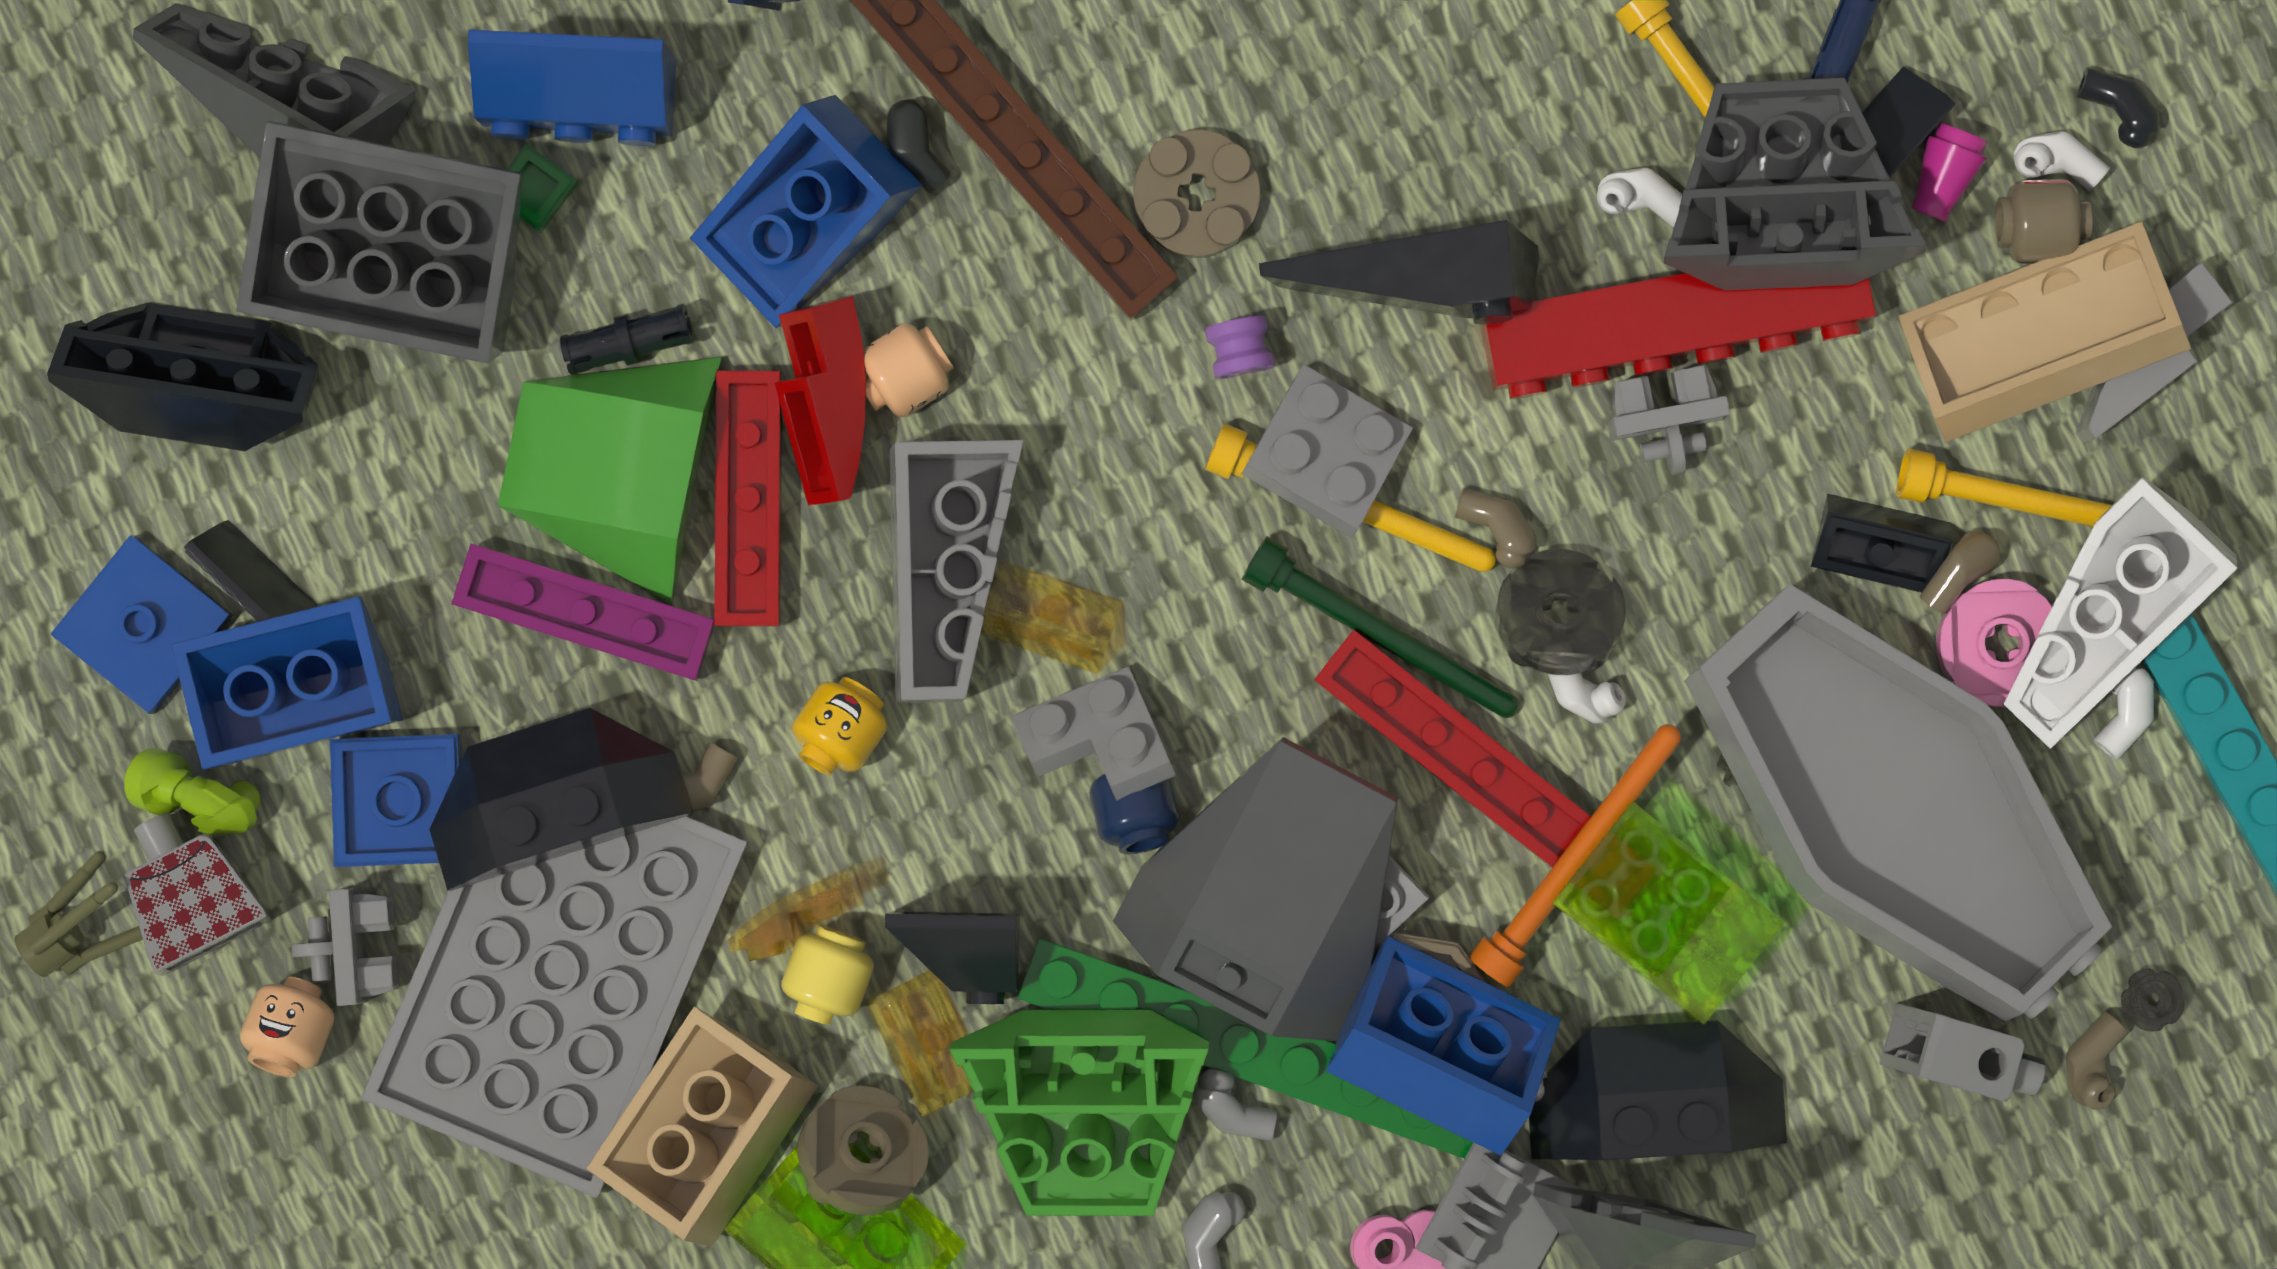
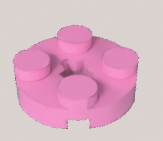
(1974, 618)

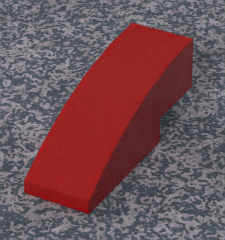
(825, 397)

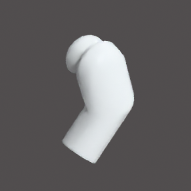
(2134, 714)

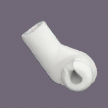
(2058, 153)
(1638, 190)
(1588, 699)

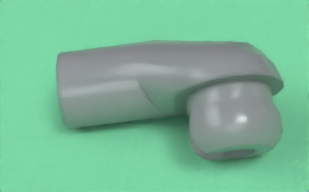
(1227, 1113)
(1208, 1225)

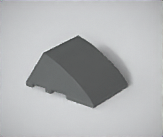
(1788, 192)

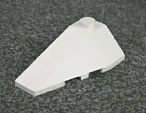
(2125, 594)

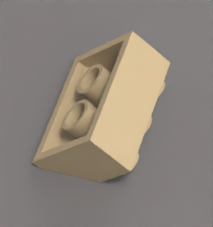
(702, 1128)

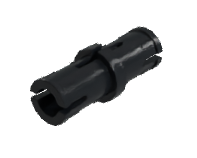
(627, 339)

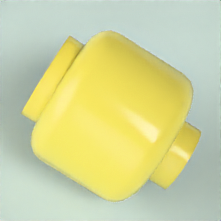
(827, 974)

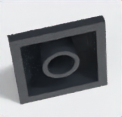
(964, 950)

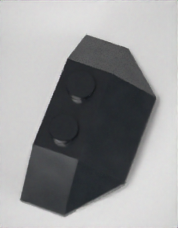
(186, 375)
(553, 795)
(1657, 1095)

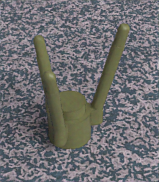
(54, 936)

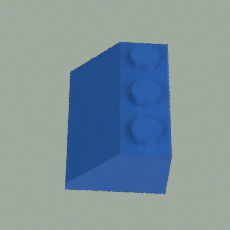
(572, 85)
(285, 683)
(1445, 1046)

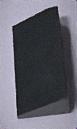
(1904, 117)
(1880, 543)
(246, 573)

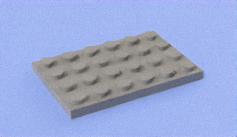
(555, 996)

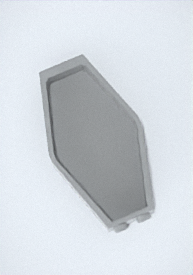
(1899, 805)

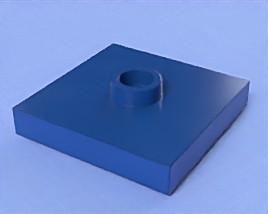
(133, 617)
(389, 797)

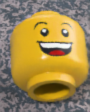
(839, 726)

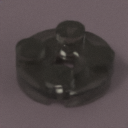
(1551, 646)

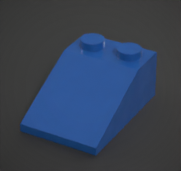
(805, 208)

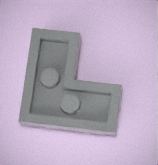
(1099, 719)

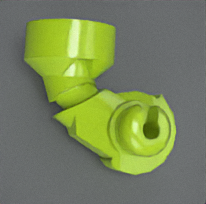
(163, 782)

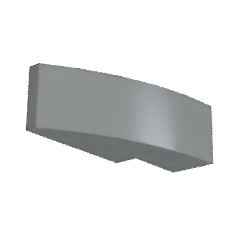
(2197, 301)

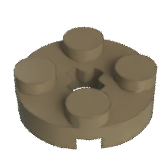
(1173, 165)
(837, 1175)

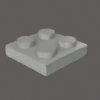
(1327, 451)

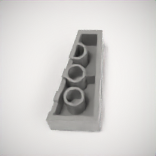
(944, 558)

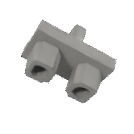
(1695, 405)
(354, 974)

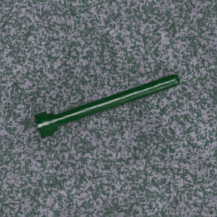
(1276, 570)

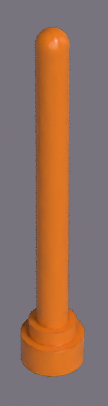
(1504, 951)

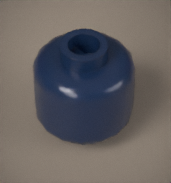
(1137, 820)

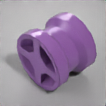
(1240, 347)

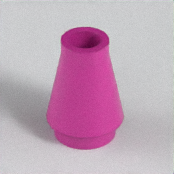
(1947, 170)

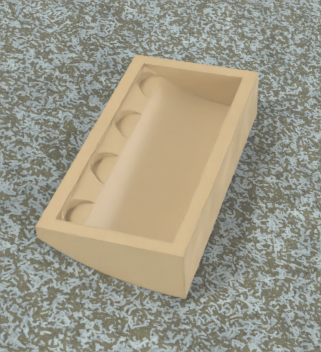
(2044, 332)

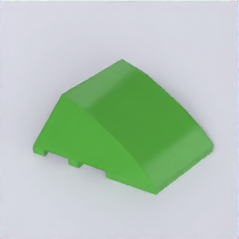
(613, 464)
(1084, 1104)

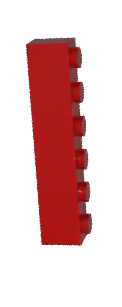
(1657, 321)

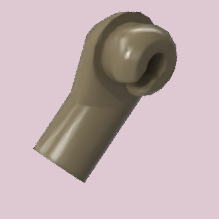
(1505, 521)
(1966, 563)
(709, 776)
(2087, 1063)

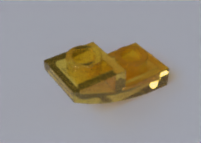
(767, 930)

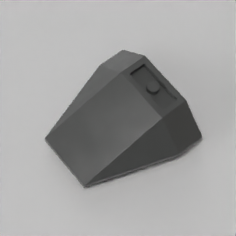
(1270, 895)

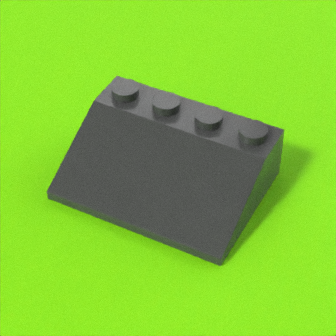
(382, 243)

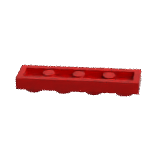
(748, 499)

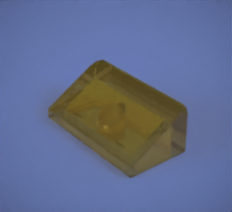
(1050, 617)
(918, 1033)

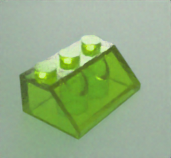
(794, 1231)

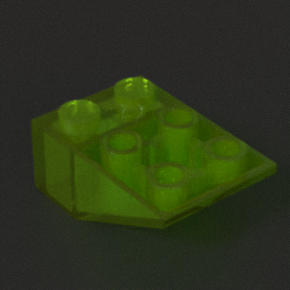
(1667, 913)

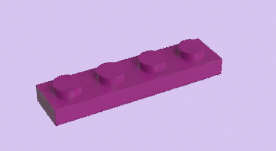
(583, 612)

